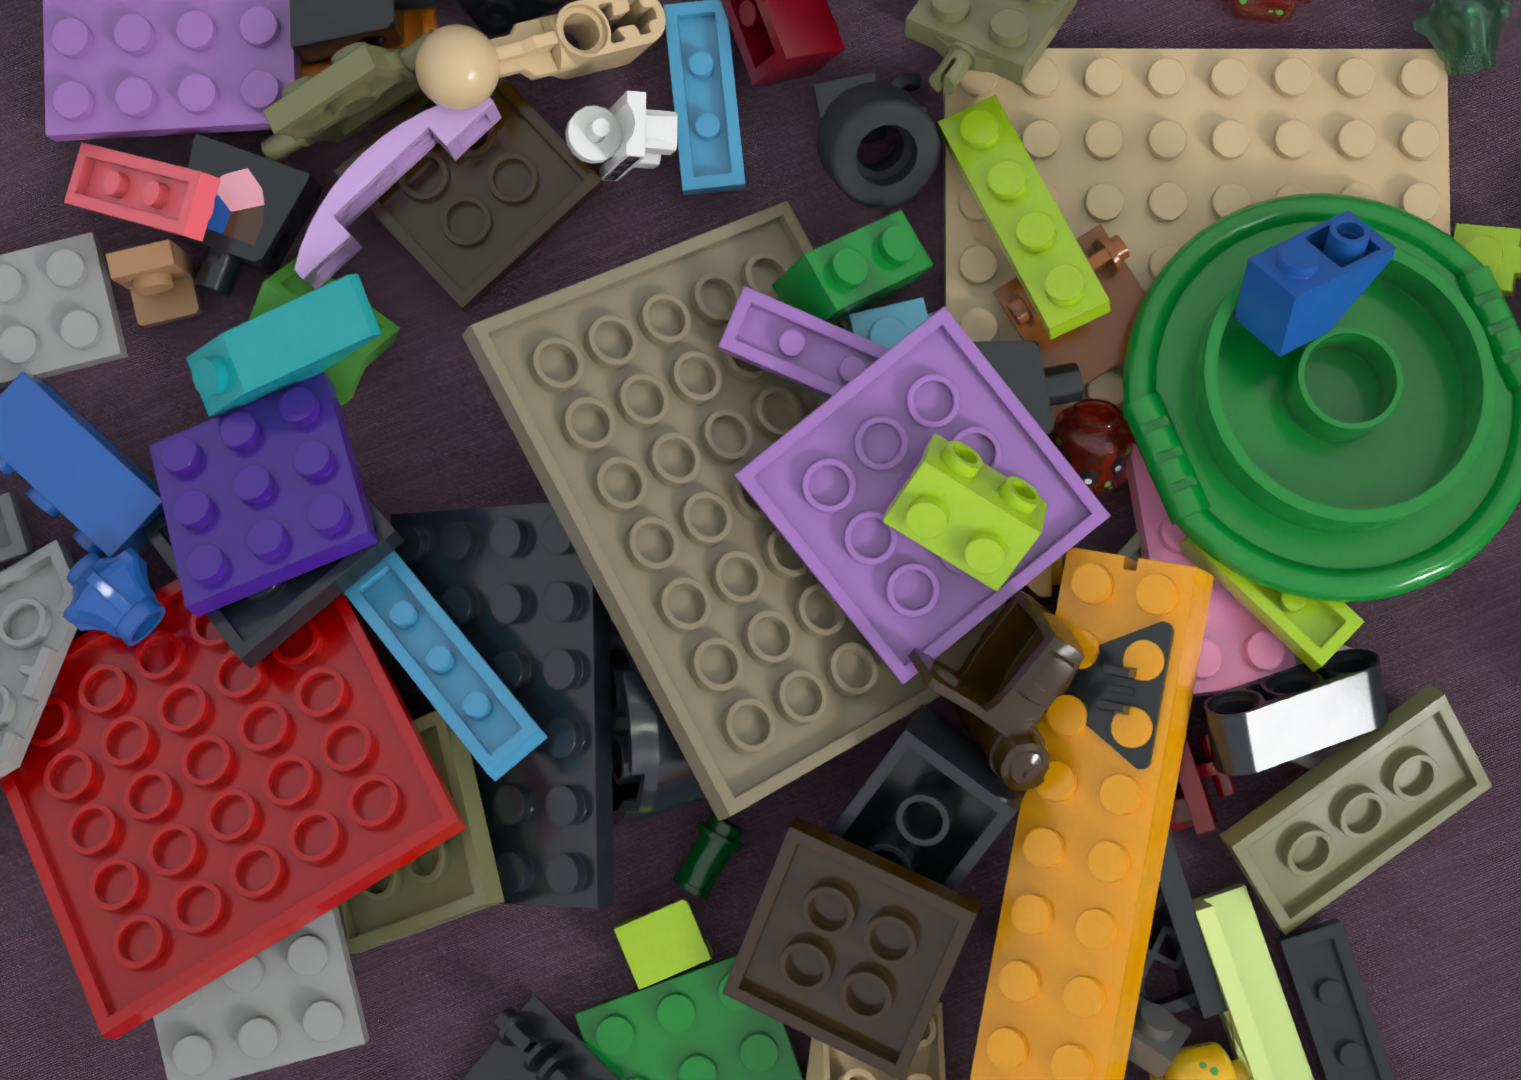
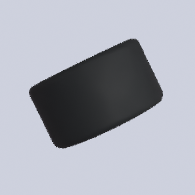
(903, 170)

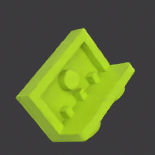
(968, 512)

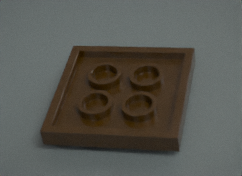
(491, 205)
(850, 948)

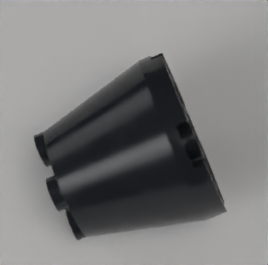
(647, 762)

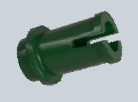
(708, 855)

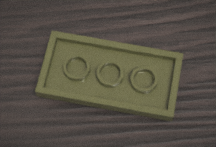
(1357, 809)

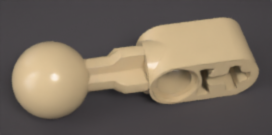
(462, 66)

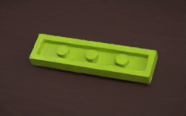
(1024, 217)

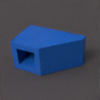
(1309, 281)

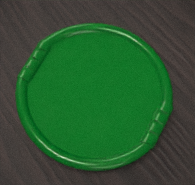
(1354, 455)

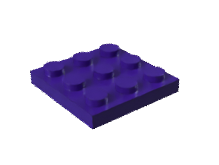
(261, 495)

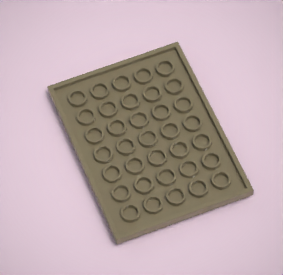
(638, 453)

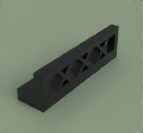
(1184, 942)

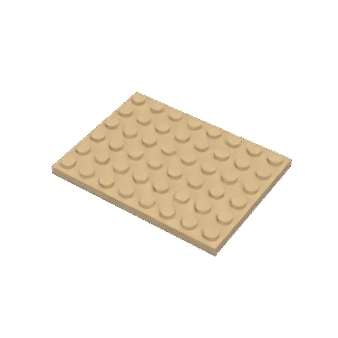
(1187, 136)

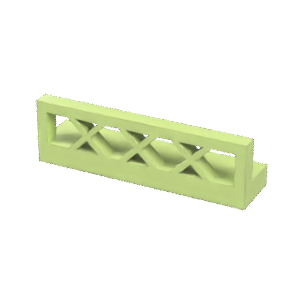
(1257, 1013)

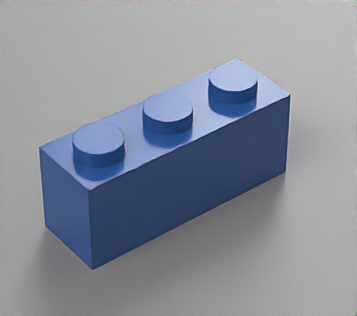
(74, 469)

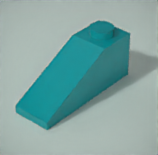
(283, 346)

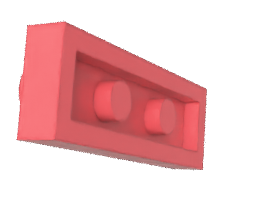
(142, 191)

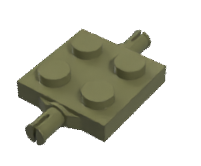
(985, 35)
(342, 98)

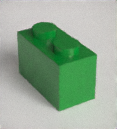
(855, 270)

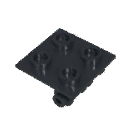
(537, 1047)

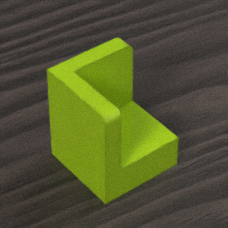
(662, 942)

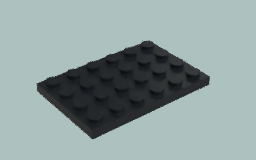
(546, 634)

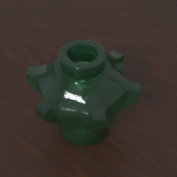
(1464, 32)

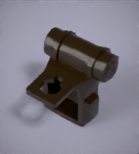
(1008, 686)

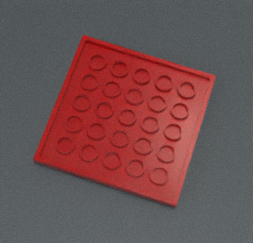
(214, 802)

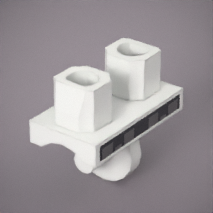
(622, 135)

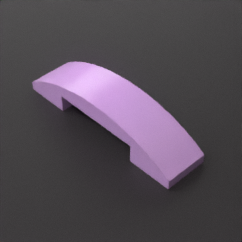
(327, 241)

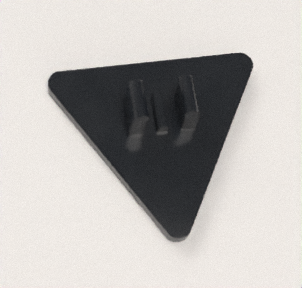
(1110, 689)

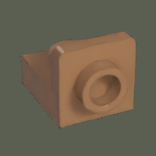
(158, 280)

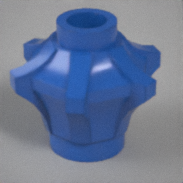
(113, 597)

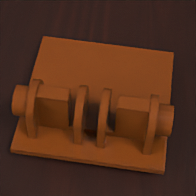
(1100, 342)

